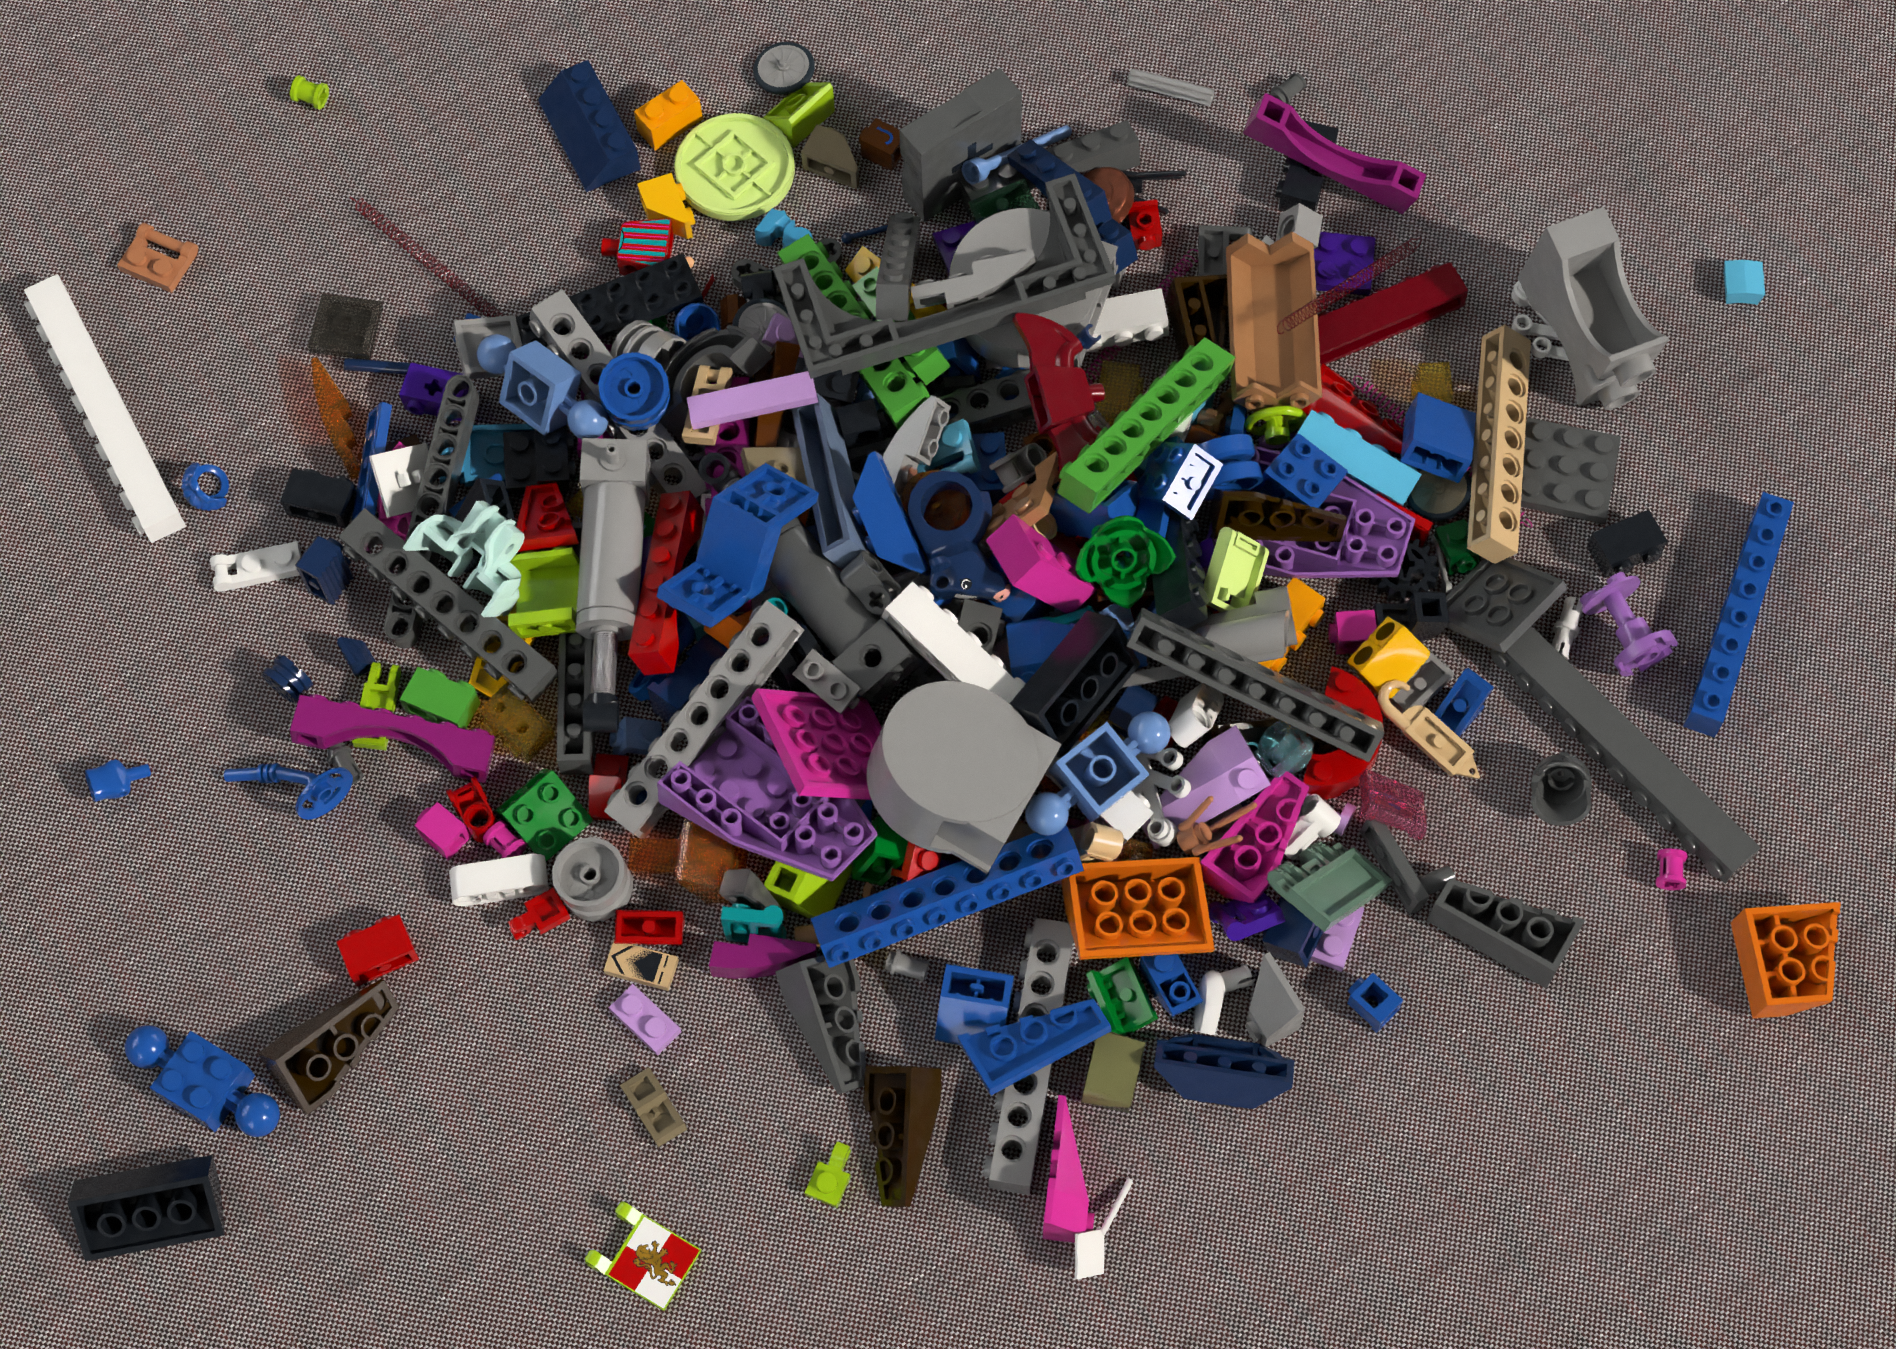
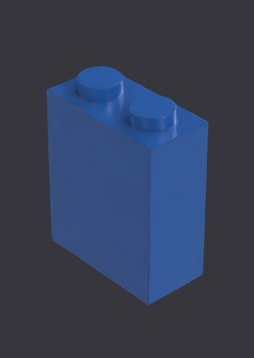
(1438, 437)

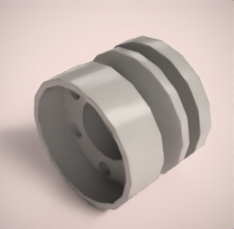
(647, 339)

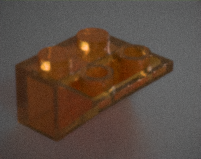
(704, 861)

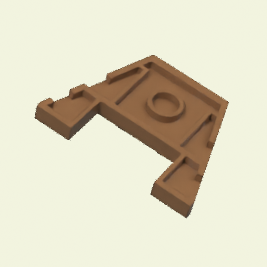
(1028, 502)

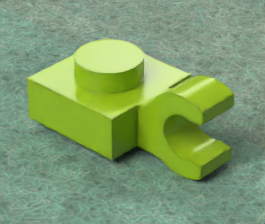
(830, 1180)

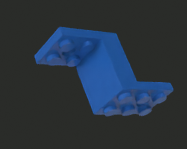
(737, 545)

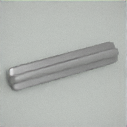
(1171, 87)

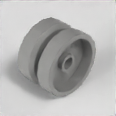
(592, 879)

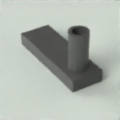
(1409, 888)

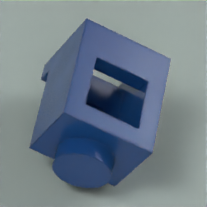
(1374, 988)

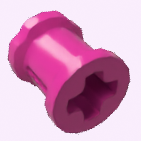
(503, 840)
(1671, 869)

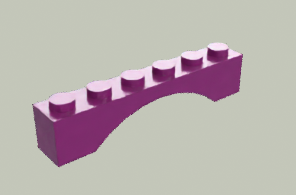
(1382, 180)
(327, 723)

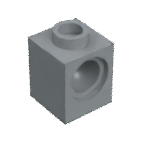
(1302, 222)

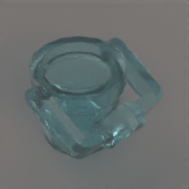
(1286, 747)

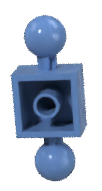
(541, 387)
(1098, 772)

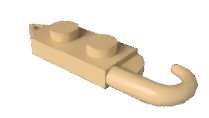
(1429, 734)

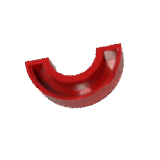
(1340, 771)

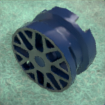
(286, 679)

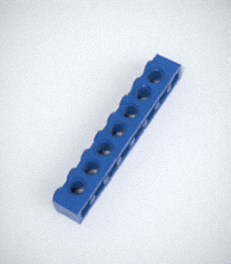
(1738, 615)
(944, 896)

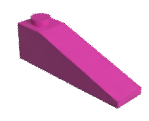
(1243, 867)
(1066, 1192)

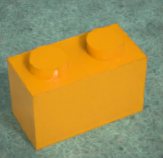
(668, 115)

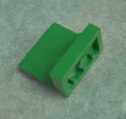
(544, 813)

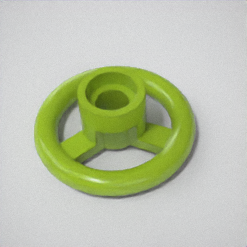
(1277, 427)

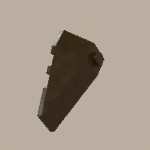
(1273, 518)

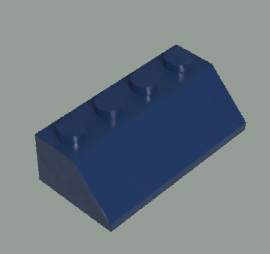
(588, 127)

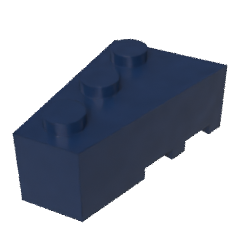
(674, 691)

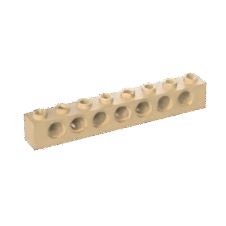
(1499, 445)

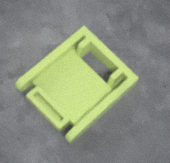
(1234, 570)

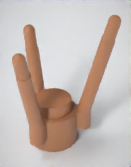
(1195, 836)

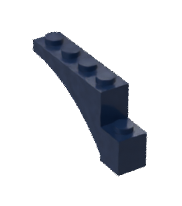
(1042, 166)

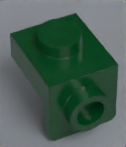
(1453, 542)

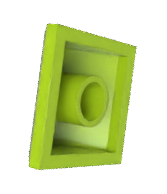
(802, 111)

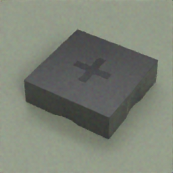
(971, 125)

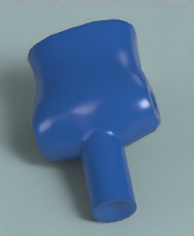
(113, 779)

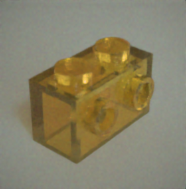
(515, 724)

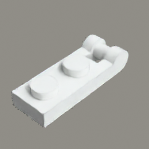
(255, 566)

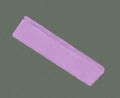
(751, 400)

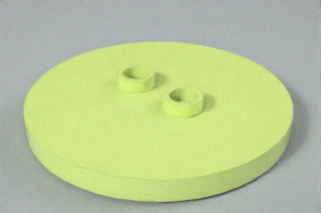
(735, 166)

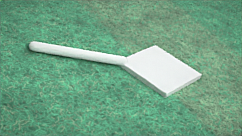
(1090, 1244)

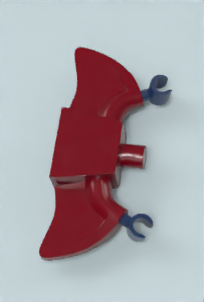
(1057, 388)

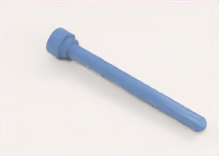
(978, 169)

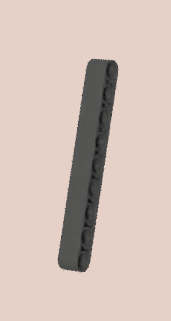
(441, 495)

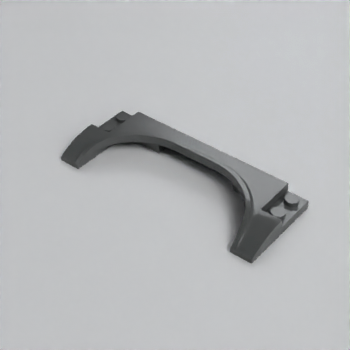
(1065, 270)

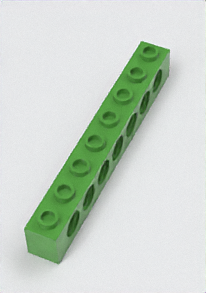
(889, 381)
(1145, 425)

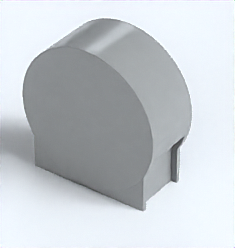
(1027, 230)
(956, 769)

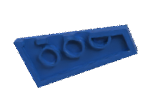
(1024, 1047)

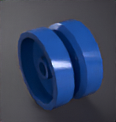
(625, 375)
(1237, 468)

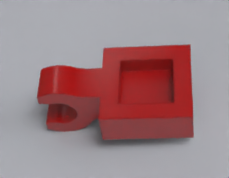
(542, 912)

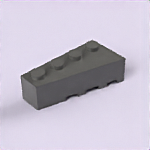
(1506, 929)

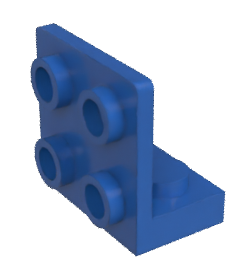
(1302, 474)
(1179, 477)

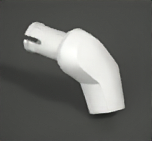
(1212, 991)

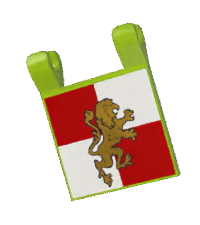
(649, 1261)

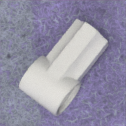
(1314, 821)

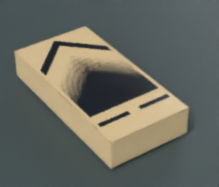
(641, 965)

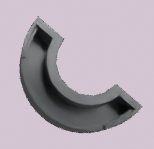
(712, 348)

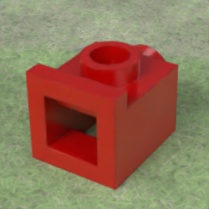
(1145, 224)

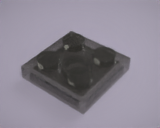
(345, 327)

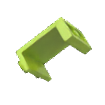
(546, 593)

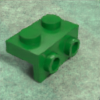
(1121, 996)

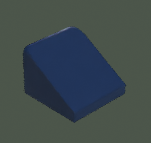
(356, 654)

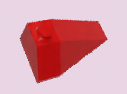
(1354, 413)

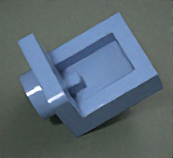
(634, 736)

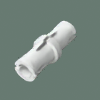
(1567, 627)

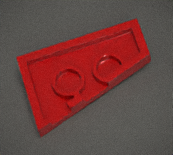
(545, 519)

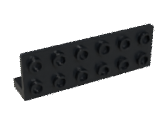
(629, 298)

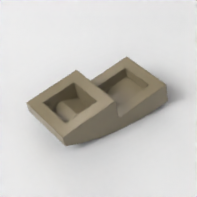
(653, 1107)

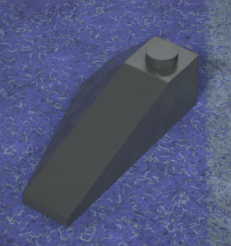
(828, 1016)

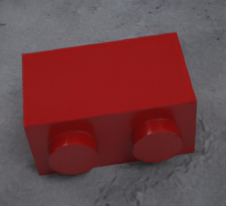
(377, 949)

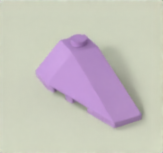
(1220, 770)

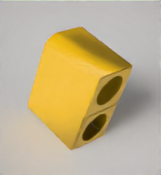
(1388, 656)

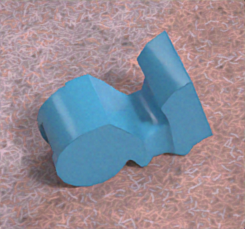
(777, 225)

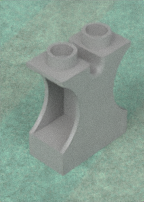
(1584, 295)

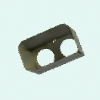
(1113, 1072)

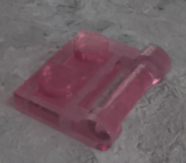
(1395, 797)

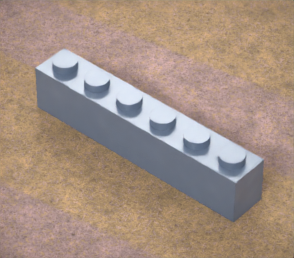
(830, 474)

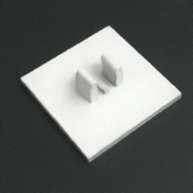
(399, 477)

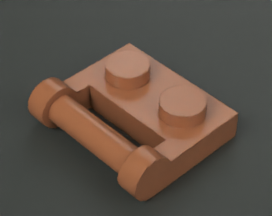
(154, 266)

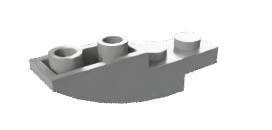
(988, 278)
(916, 441)

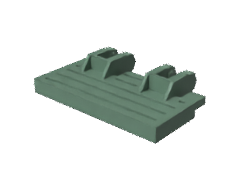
(1328, 883)

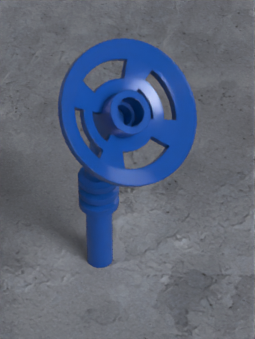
(318, 787)

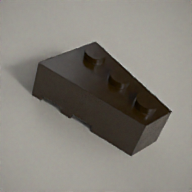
(1198, 310)

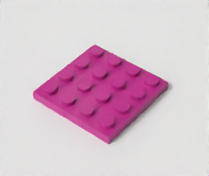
(818, 745)

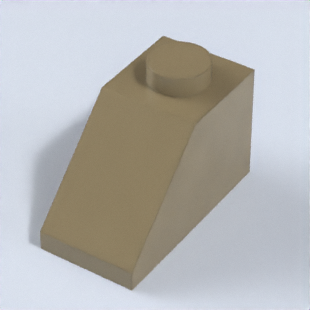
(830, 156)

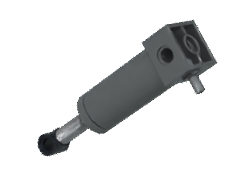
(828, 606)

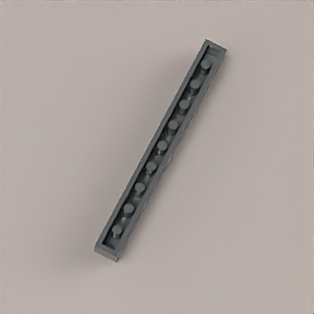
(1628, 755)

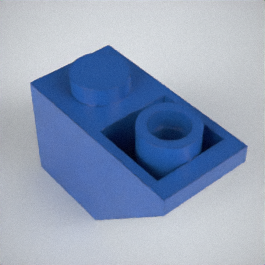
(1169, 983)

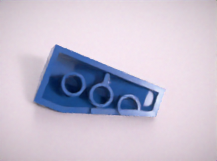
(1034, 641)

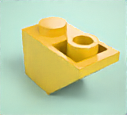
(663, 200)

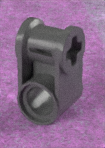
(870, 581)

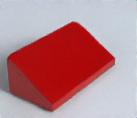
(649, 927)

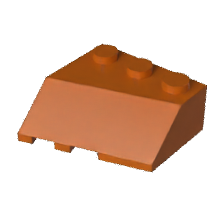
(1787, 956)

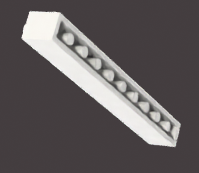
(104, 408)
(962, 659)

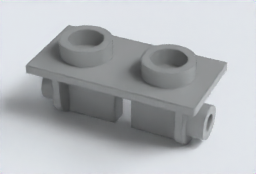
(828, 682)

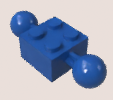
(202, 1081)

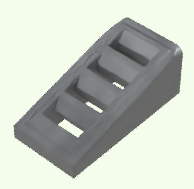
(744, 887)

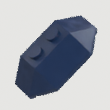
(1223, 1070)

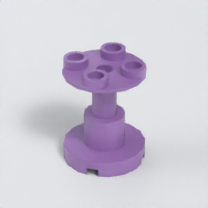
(1640, 645)

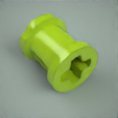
(309, 92)

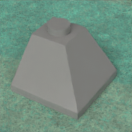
(1274, 1005)

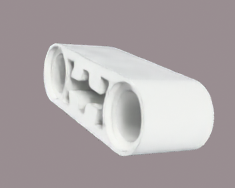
(1195, 714)
(498, 880)

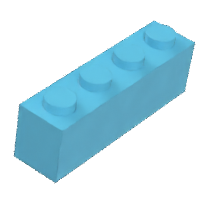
(1365, 462)

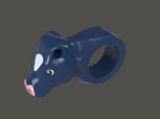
(955, 561)

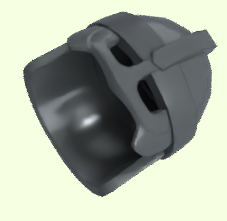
(1561, 790)

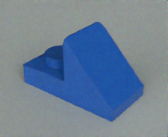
(1464, 701)

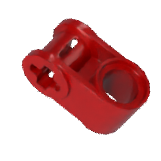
(472, 806)

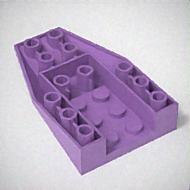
(1370, 544)
(750, 801)

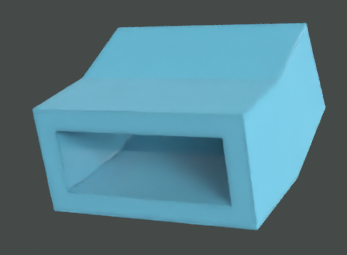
(1743, 281)

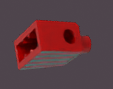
(640, 244)

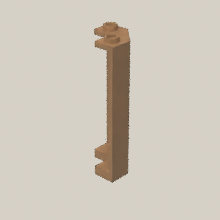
(1262, 290)

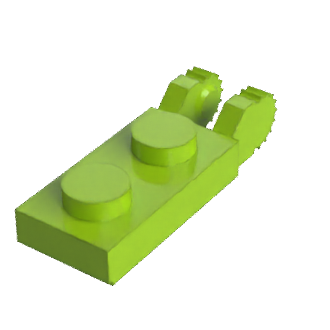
(379, 696)

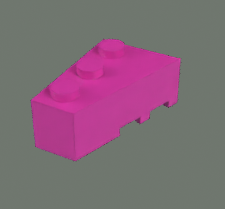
(1038, 566)

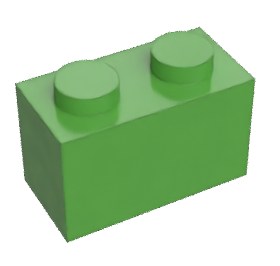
(440, 699)

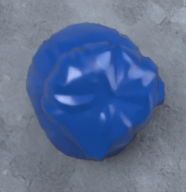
(694, 320)

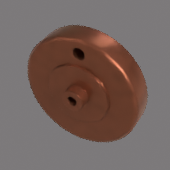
(1117, 188)

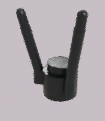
(1137, 180)

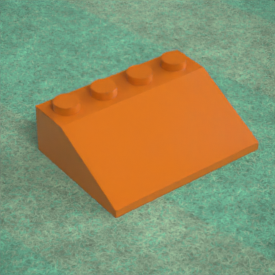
(1138, 908)

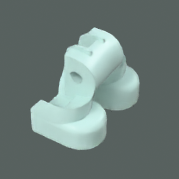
(490, 536)

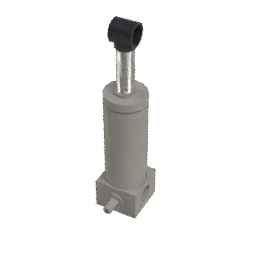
(615, 494)

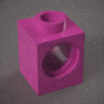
(1351, 630)
(442, 830)

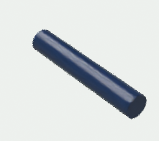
(376, 366)

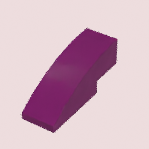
(759, 958)

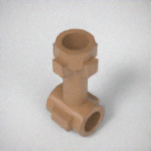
(1215, 419)

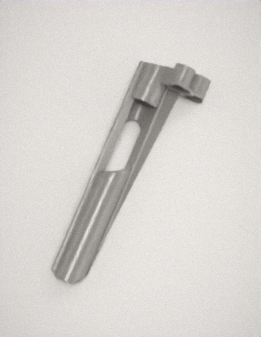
(1253, 631)

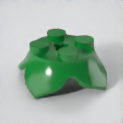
(1126, 577)

